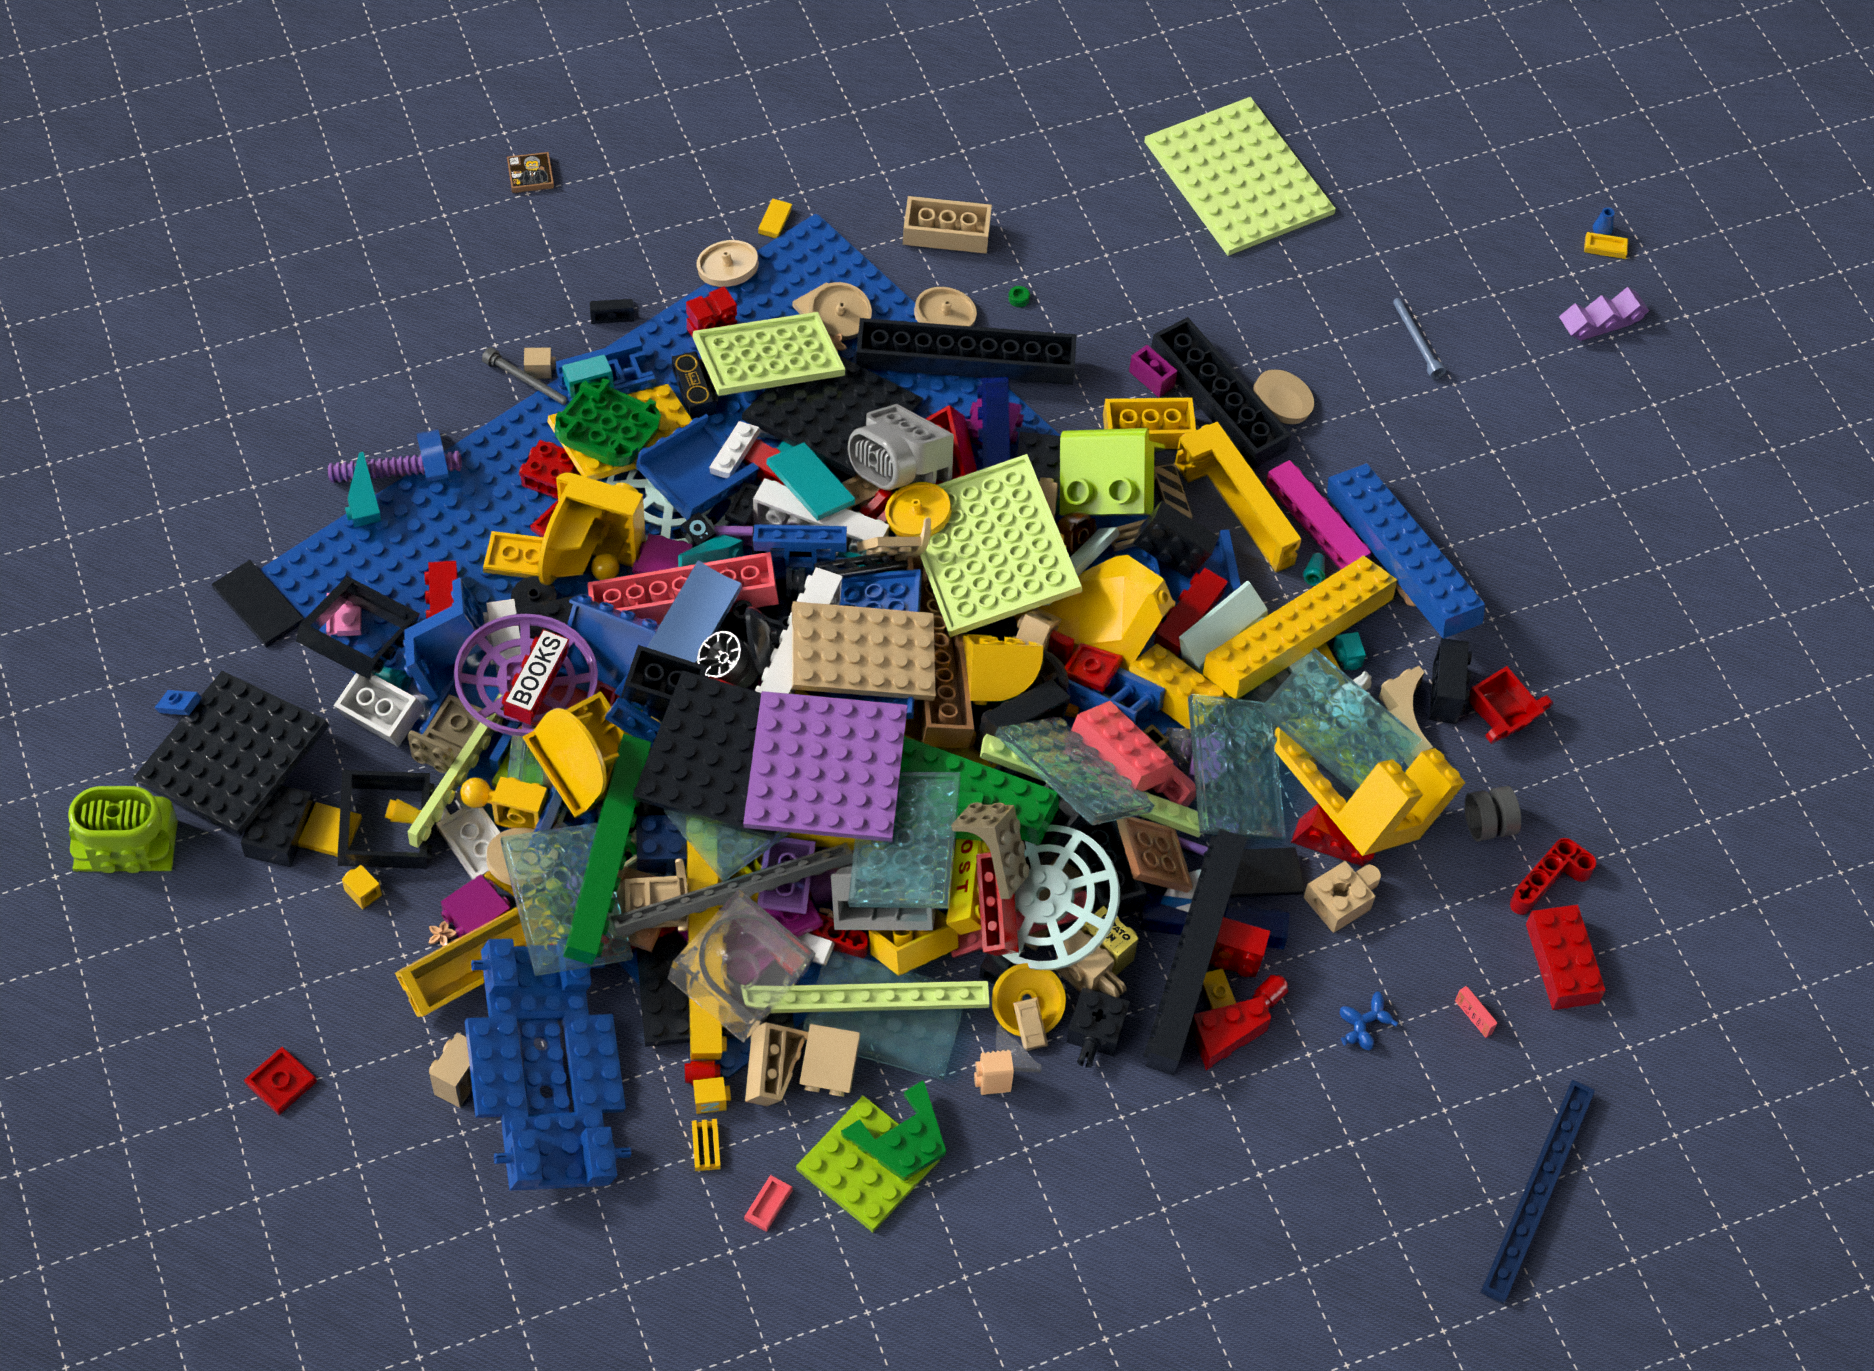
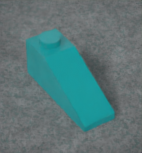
(361, 497)
(715, 549)

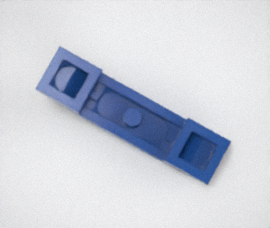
(432, 455)

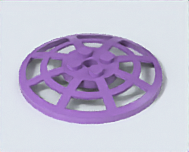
(510, 667)

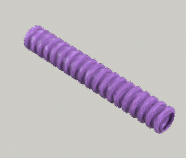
(390, 467)

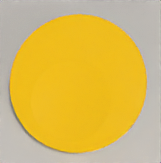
(913, 504)

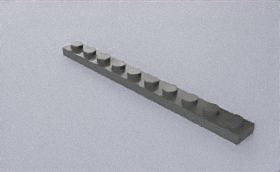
(720, 893)

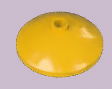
(1020, 981)

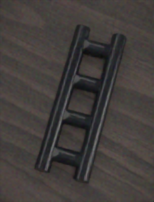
(870, 565)

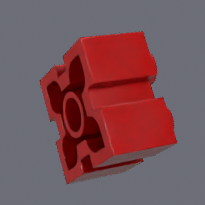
(712, 311)

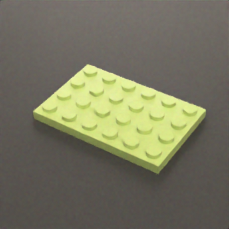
(768, 353)

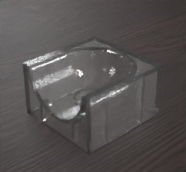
(741, 965)

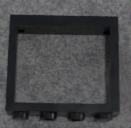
(370, 600)
(383, 781)

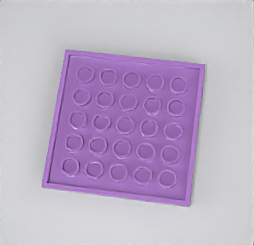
(826, 766)

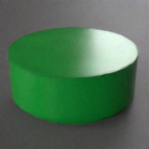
(1019, 296)

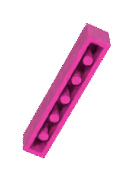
(1316, 515)

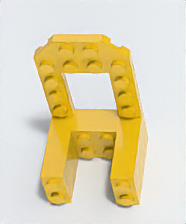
(1389, 804)

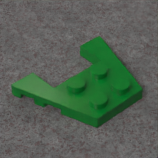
(907, 1146)

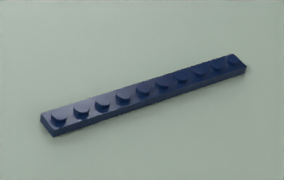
(1537, 1192)

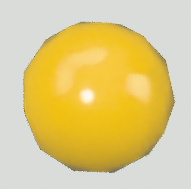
(605, 566)

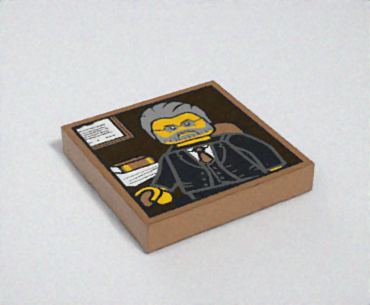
(530, 172)

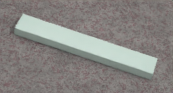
(1092, 549)

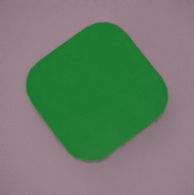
(607, 424)

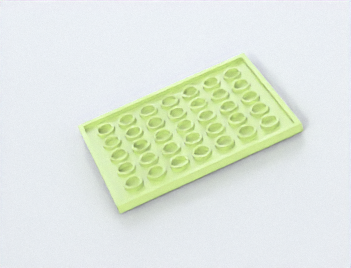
(1239, 176)
(997, 549)

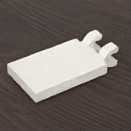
(468, 836)

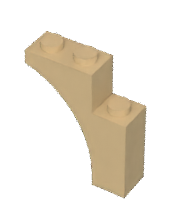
(1398, 698)

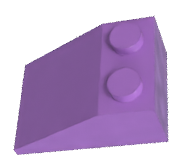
(789, 896)

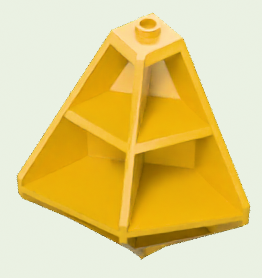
(1115, 610)

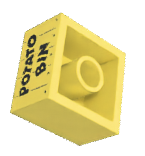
(1119, 943)

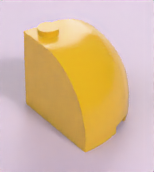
(999, 668)

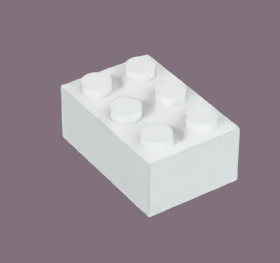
(379, 707)

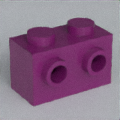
(1153, 371)

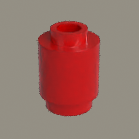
(1272, 990)
(701, 1070)

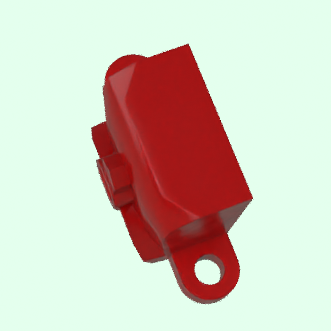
(1506, 704)

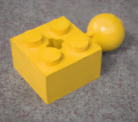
(513, 802)

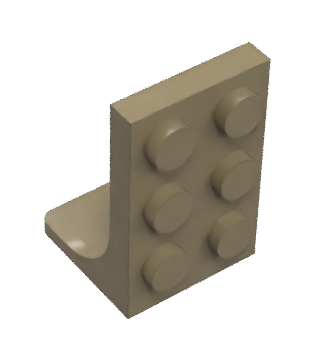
(444, 735)
(1001, 832)

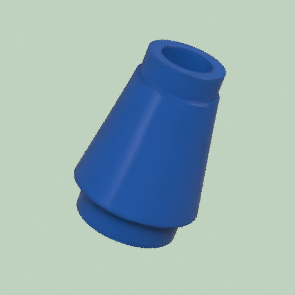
(1604, 222)

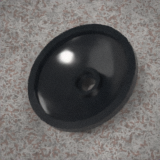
(761, 638)

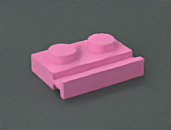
(345, 621)

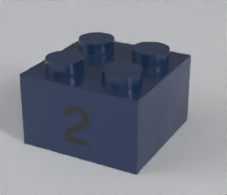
(658, 844)

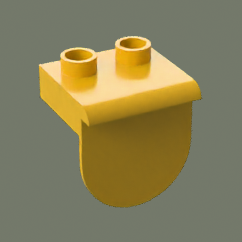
(589, 522)
(577, 751)

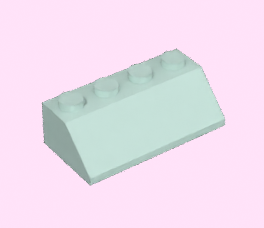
(1221, 624)

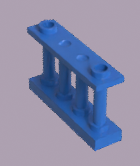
(1126, 685)
(632, 720)

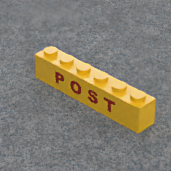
(964, 903)

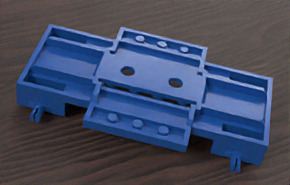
(544, 1141)

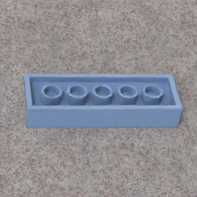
(695, 612)

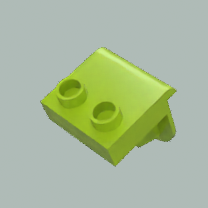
(1107, 472)

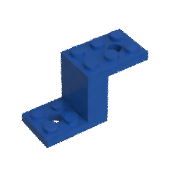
(437, 640)

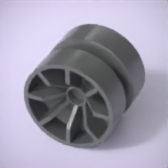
(728, 659)
(1492, 813)

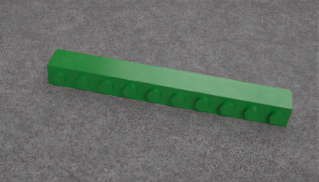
(607, 853)

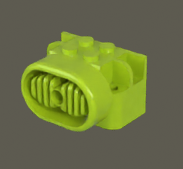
(121, 830)

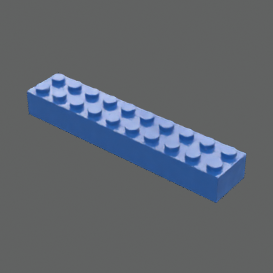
(1405, 551)

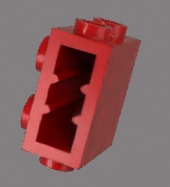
(544, 466)

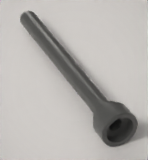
(493, 358)

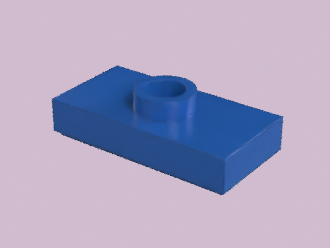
(178, 702)

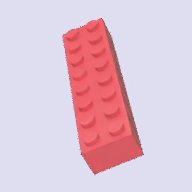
(654, 592)

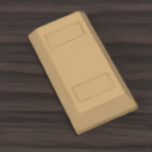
(1030, 1024)

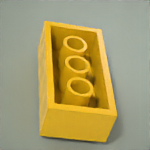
(1163, 416)
(1178, 680)

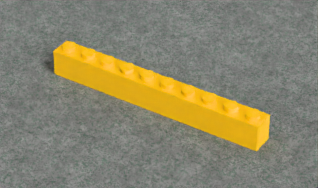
(705, 1030)

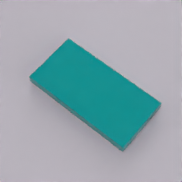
(810, 481)

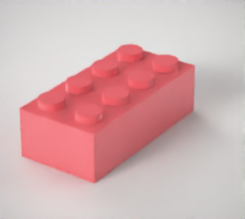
(1123, 745)

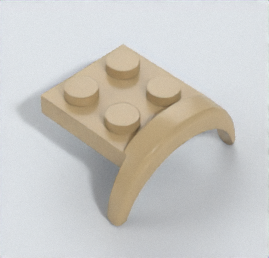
(898, 545)
(650, 890)

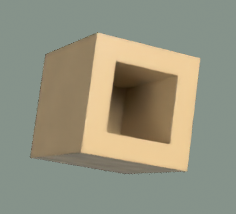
(539, 362)

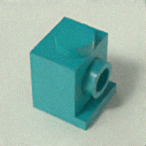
(1349, 650)

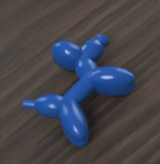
(1359, 1021)

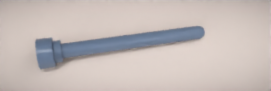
(1434, 367)

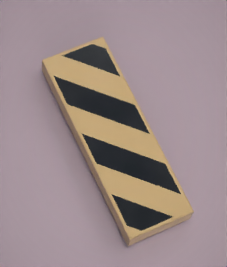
(1171, 488)

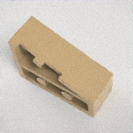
(771, 1062)

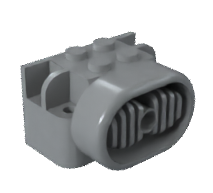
(900, 449)
(874, 917)

